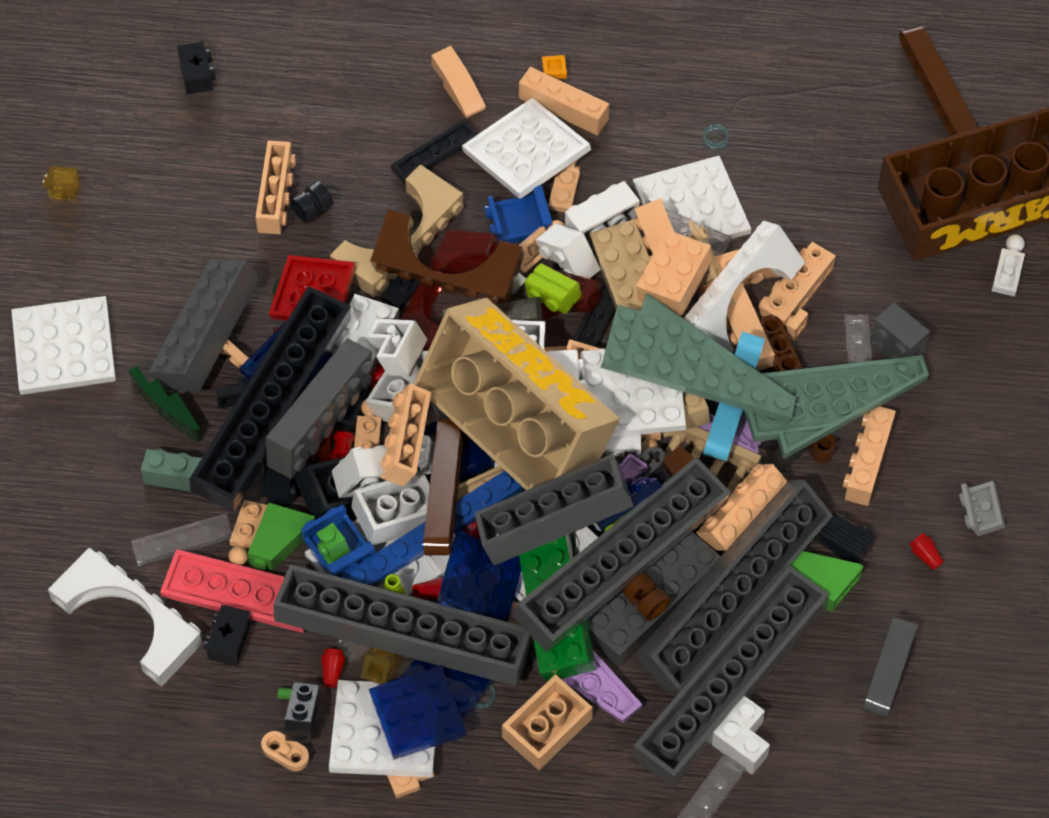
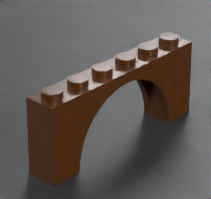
(491, 279)

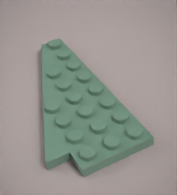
(675, 354)
(833, 398)

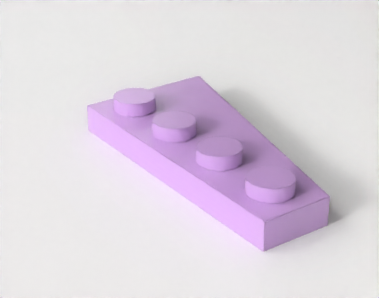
(605, 691)

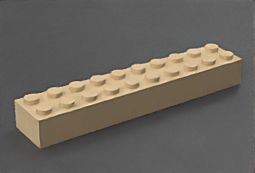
(622, 263)

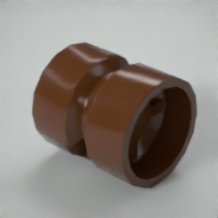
(643, 593)

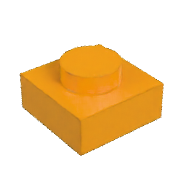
(555, 66)

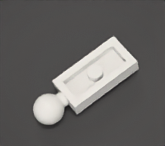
(1009, 266)

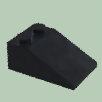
(319, 488)

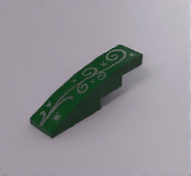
(168, 407)

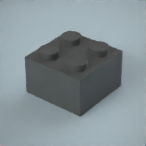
(898, 334)

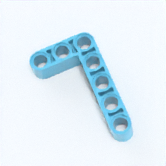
(727, 416)

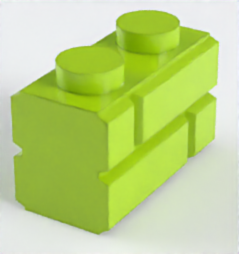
(554, 288)

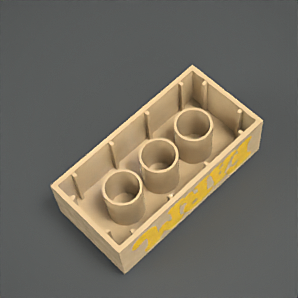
(513, 396)

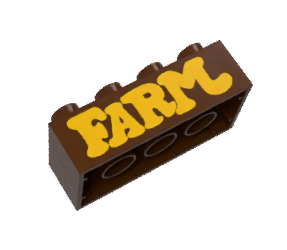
(969, 185)

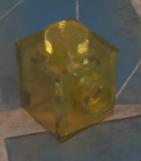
(62, 182)
(378, 665)

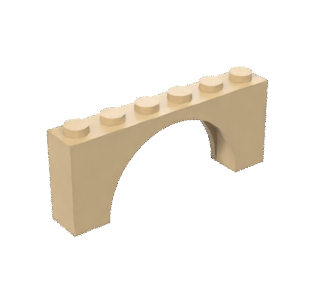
(438, 205)

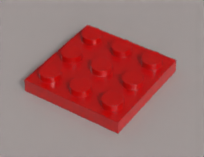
(299, 272)

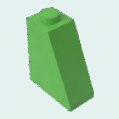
(277, 536)
(830, 574)

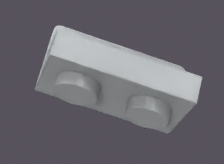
(982, 508)

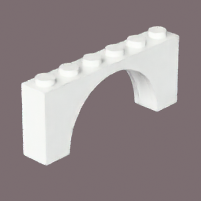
(764, 249)
(96, 578)

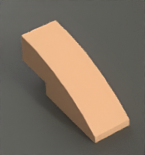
(457, 81)

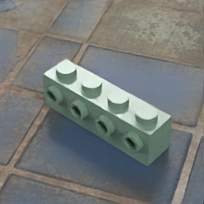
(168, 469)

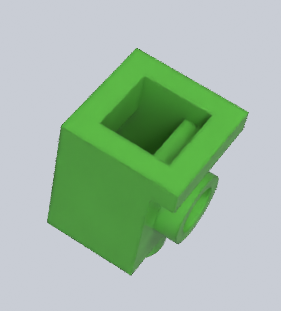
(332, 544)

